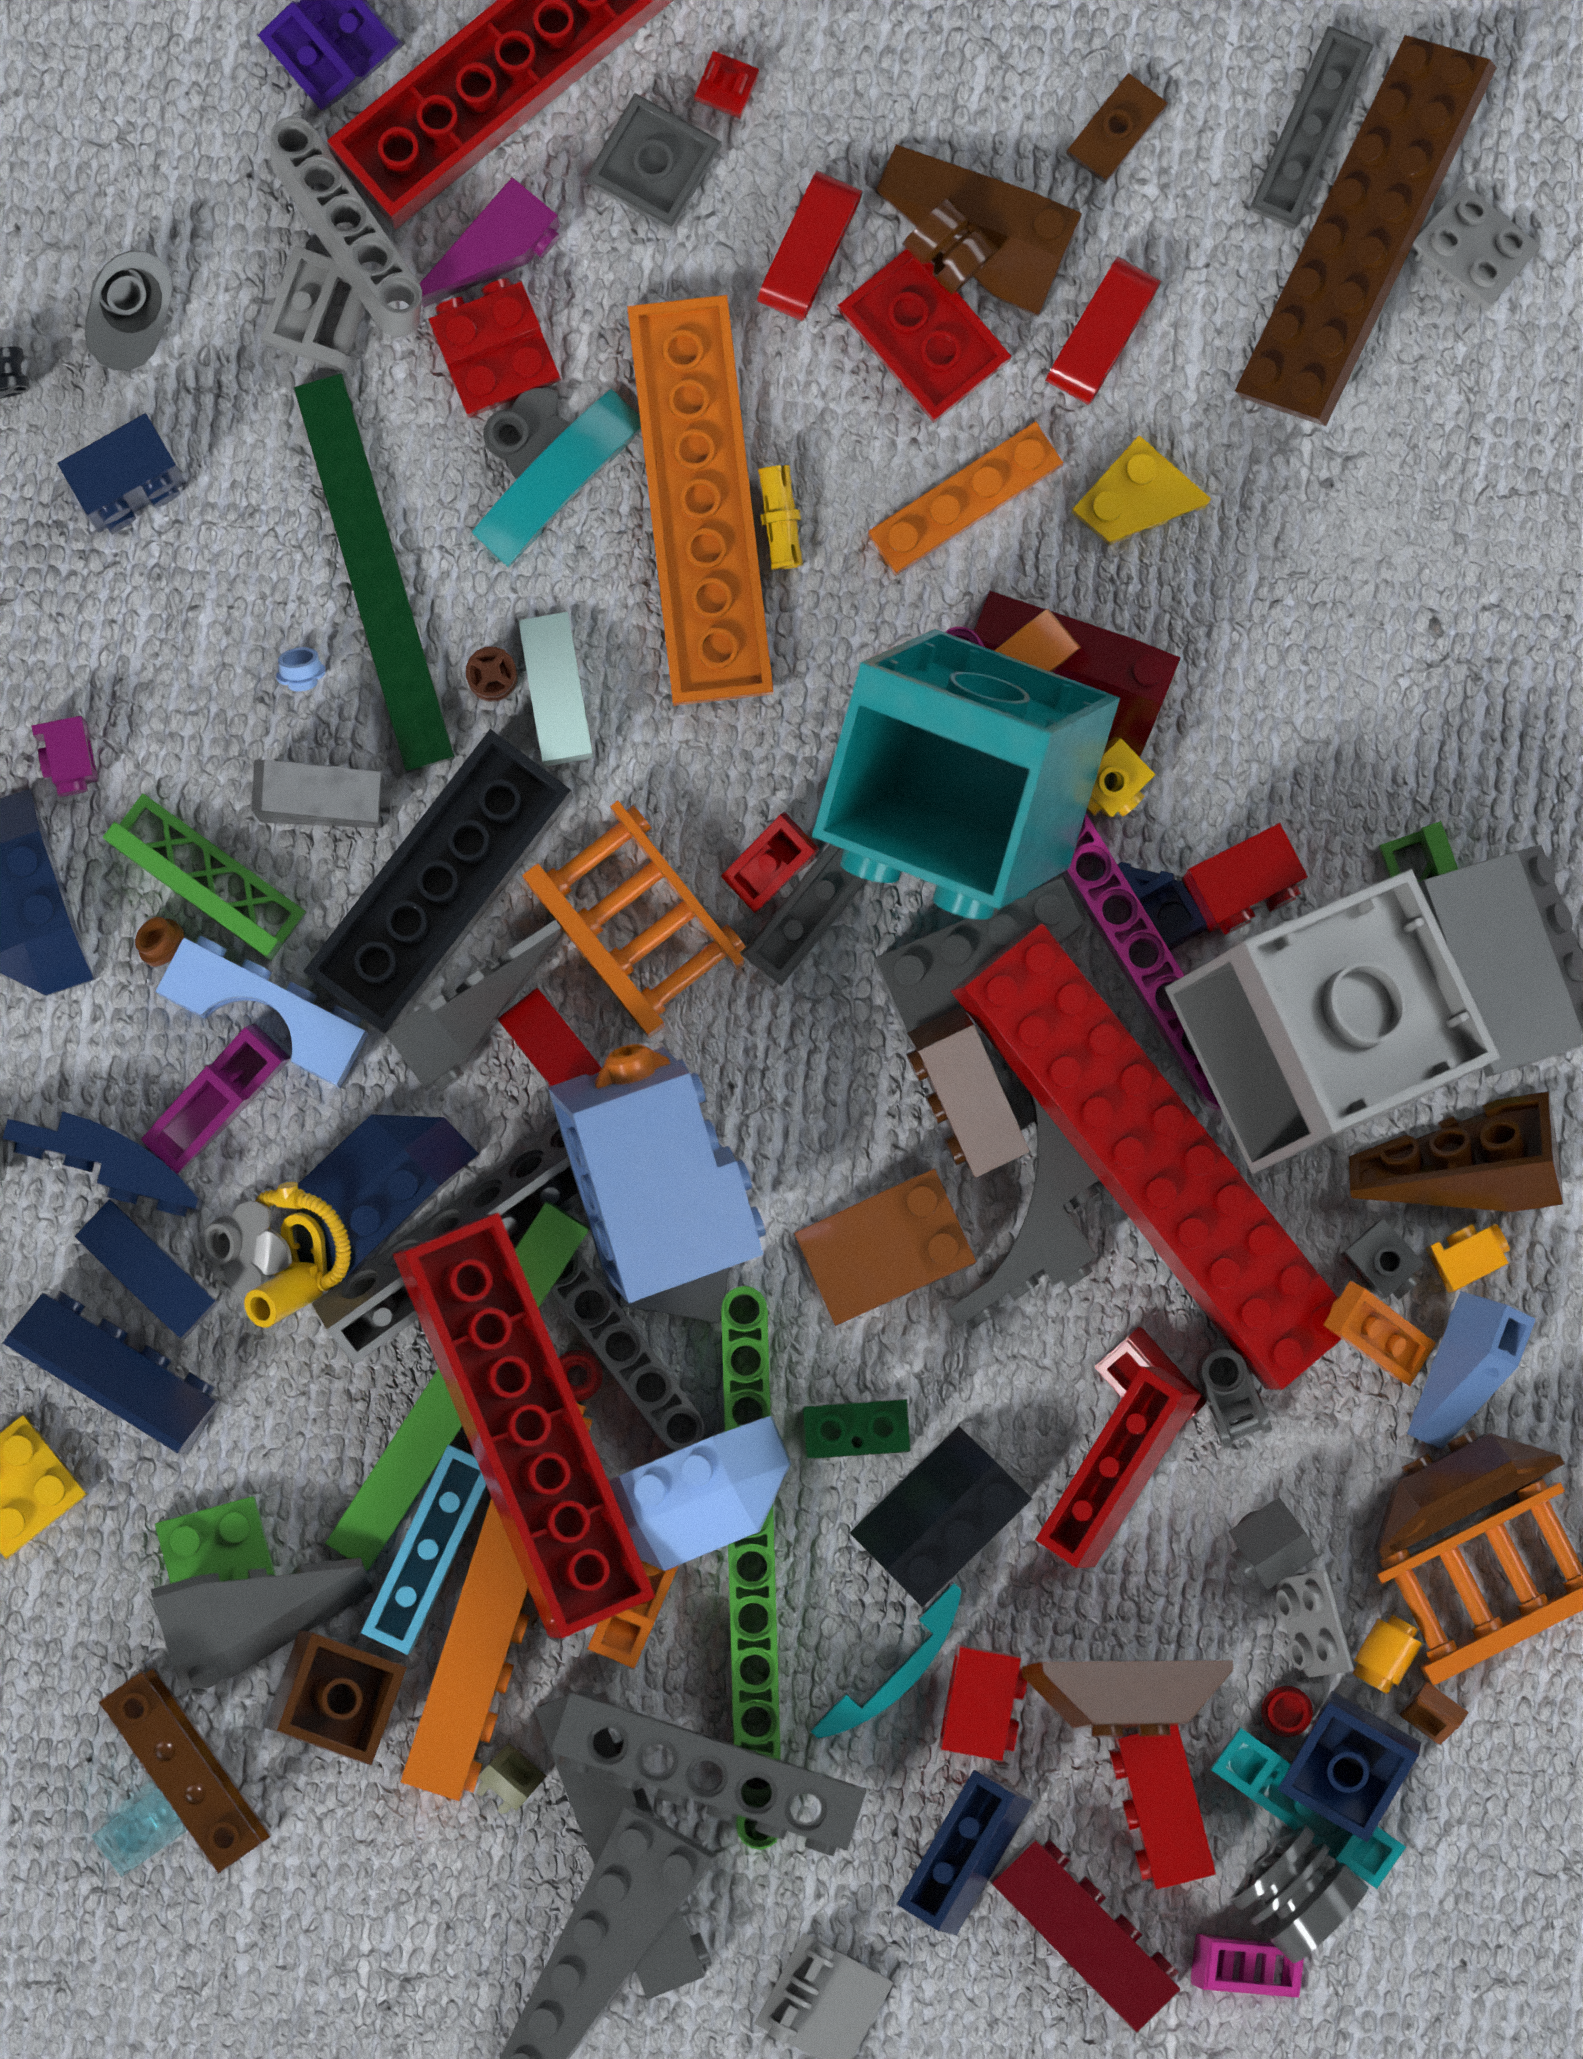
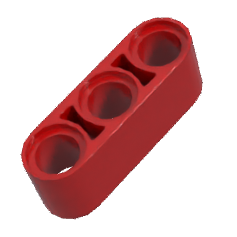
(809, 246)
(1103, 330)
(547, 1040)

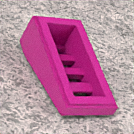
(1205, 1966)

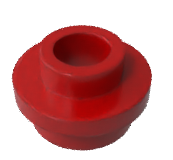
(593, 1369)

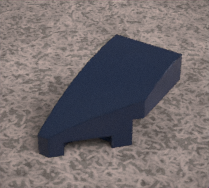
(1166, 904)

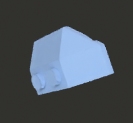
(703, 1494)

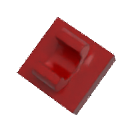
(726, 84)

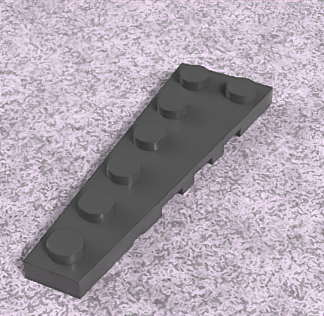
(620, 1915)

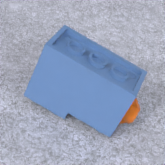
(653, 1174)

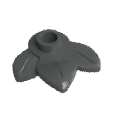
(534, 421)

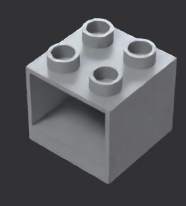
(1331, 1021)

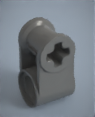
(1232, 1400)

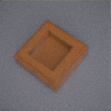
(1433, 1713)

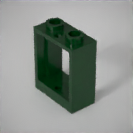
(879, 1424)

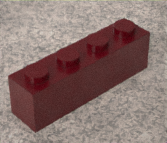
(1085, 1934)

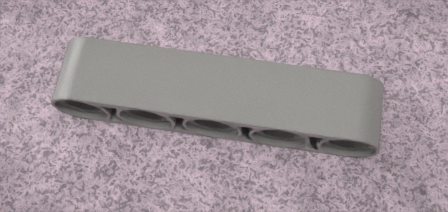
(346, 247)

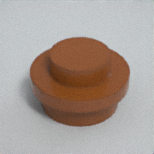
(158, 940)

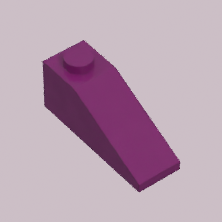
(496, 242)

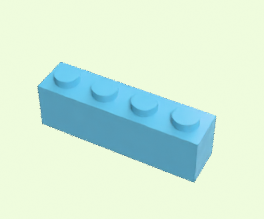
(427, 1551)

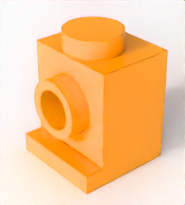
(1469, 1255)

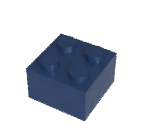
(122, 475)

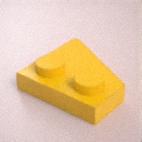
(1137, 495)

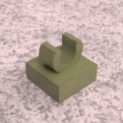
(510, 1778)

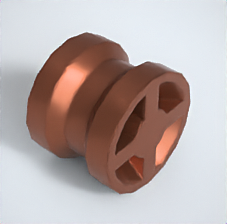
(488, 662)

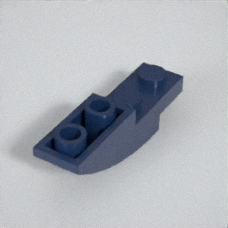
(125, 1165)

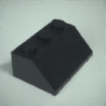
(940, 1516)

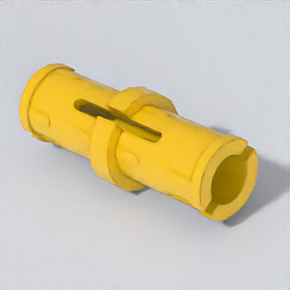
(780, 517)

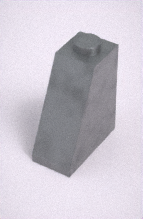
(319, 795)

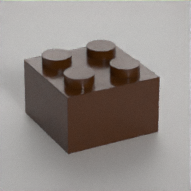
(335, 1697)

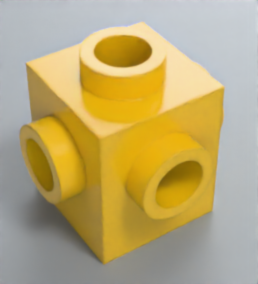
(1129, 778)

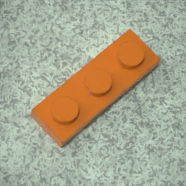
(1379, 1333)

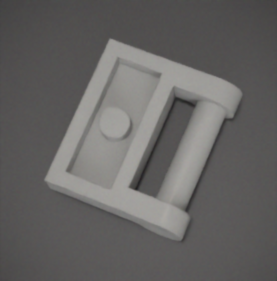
(303, 307)

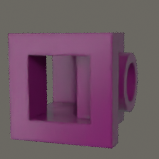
(67, 754)

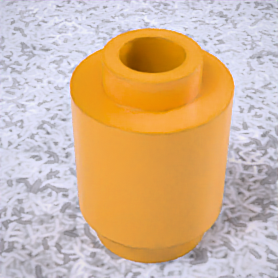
(1387, 1653)

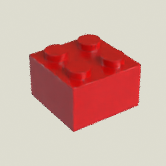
(1245, 879)
(981, 1703)

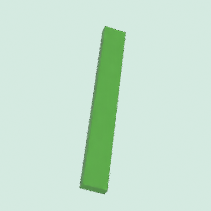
(433, 1419)

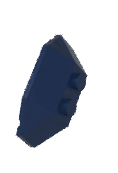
(36, 921)
(382, 1181)

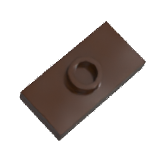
(1117, 128)

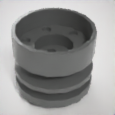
(1302, 1896)

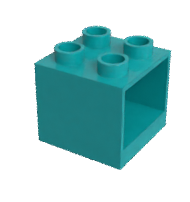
(963, 772)

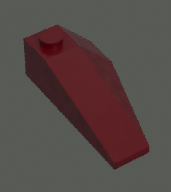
(1104, 662)

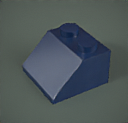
(1350, 1766)

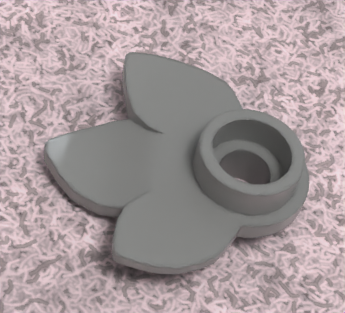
(246, 1247)

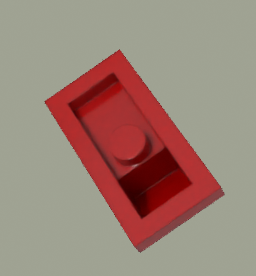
(770, 862)

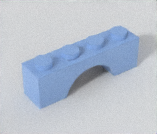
(206, 981)

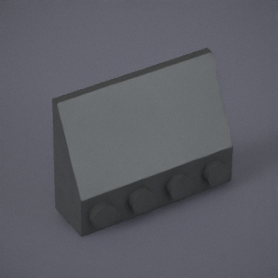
(1514, 953)

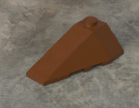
(1023, 225)
(1484, 1162)

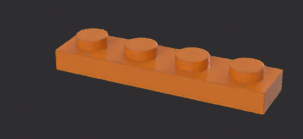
(965, 498)

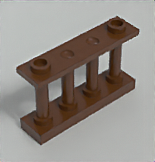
(185, 1769)

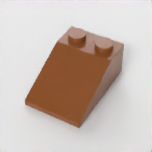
(885, 1247)

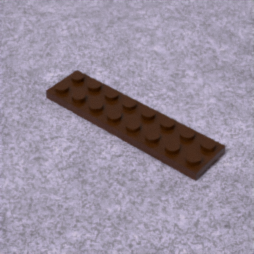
(1365, 229)

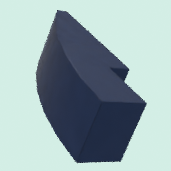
(146, 1270)

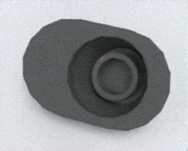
(128, 310)

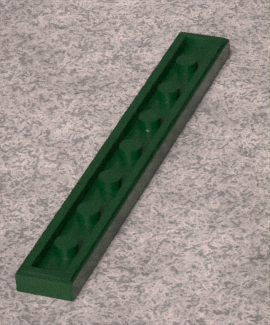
(374, 573)

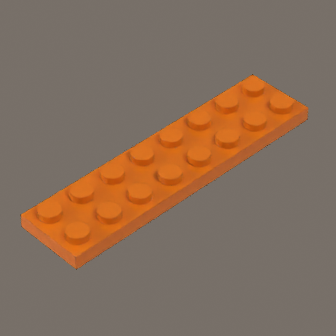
(700, 500)

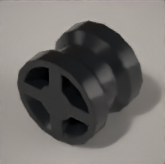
(11, 377)

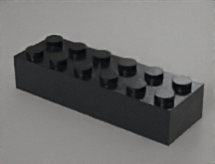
(439, 882)

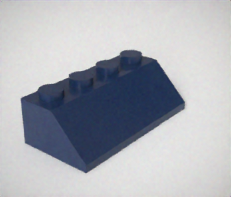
(113, 1372)

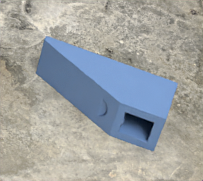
(1472, 1362)

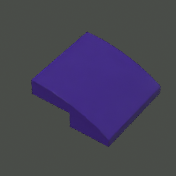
(329, 45)

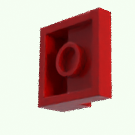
(493, 346)

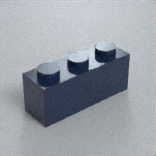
(964, 1852)

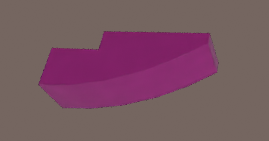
(215, 1097)

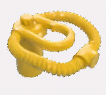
(301, 1281)

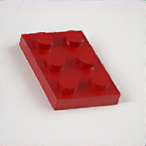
(924, 334)

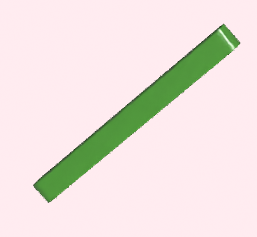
(760, 1591)

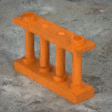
(586, 924)
(1490, 1633)

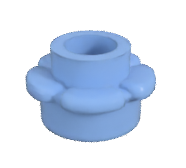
(300, 669)

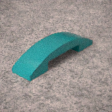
(557, 476)
(848, 1714)
(1258, 1773)

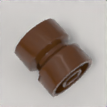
(950, 246)

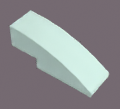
(555, 689)

